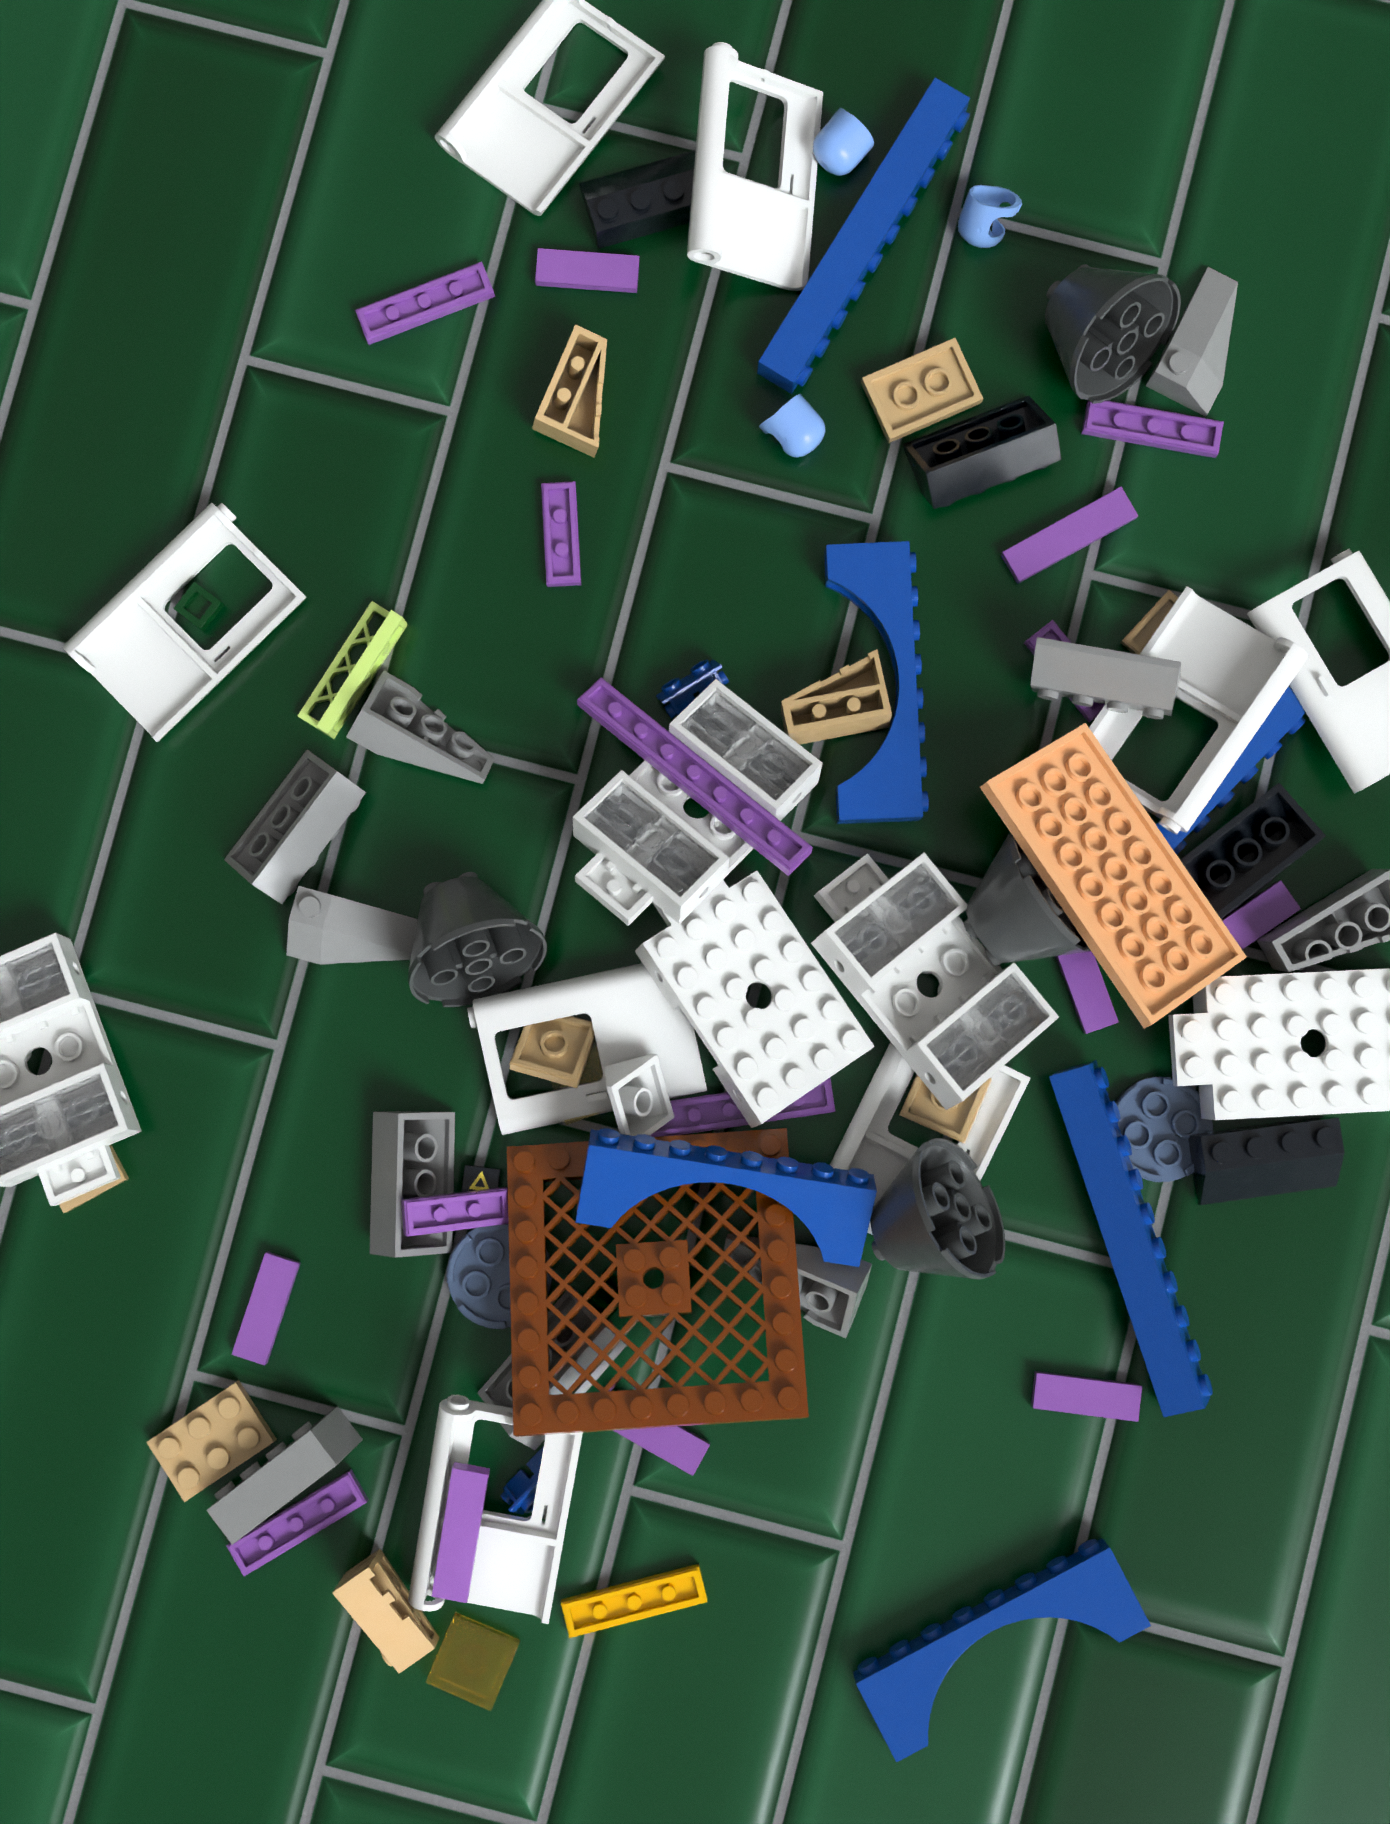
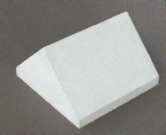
(638, 1095)

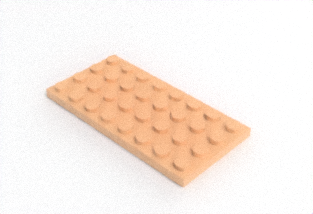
(1113, 874)

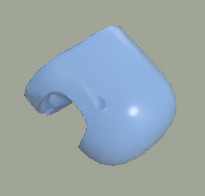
(842, 143)
(981, 210)
(796, 427)

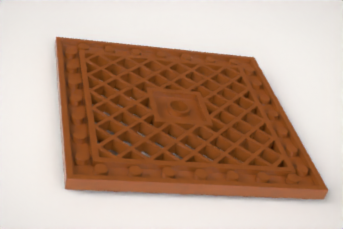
(607, 1410)

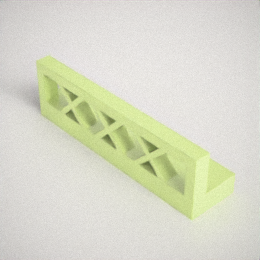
(359, 674)

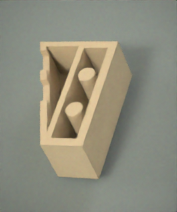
(574, 396)
(840, 705)
(381, 1608)

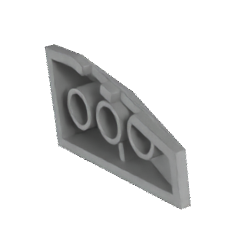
(1197, 352)
(405, 729)
(345, 931)
(826, 1289)

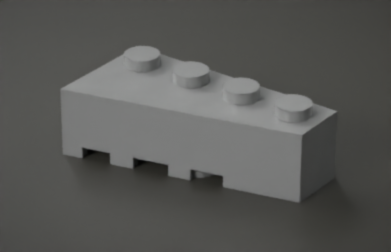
(1333, 926)
(284, 1475)

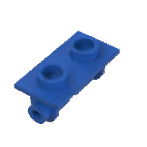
(680, 692)
(522, 1488)

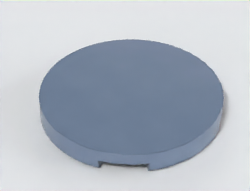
(1158, 1127)
(481, 1276)

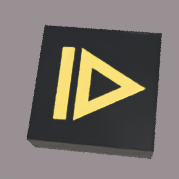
(480, 1178)

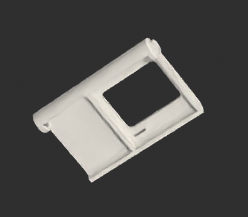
(519, 140)
(741, 222)
(147, 656)
(1226, 675)
(1350, 717)
(627, 1021)
(878, 1152)
(514, 1554)

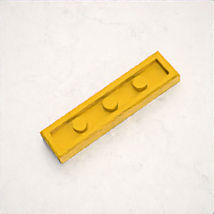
(634, 1600)

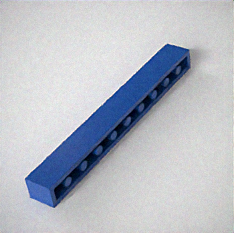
(863, 236)
(1131, 1239)

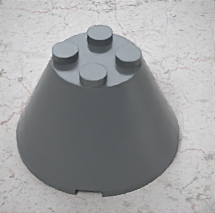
(1109, 327)
(1018, 913)
(470, 943)
(939, 1216)

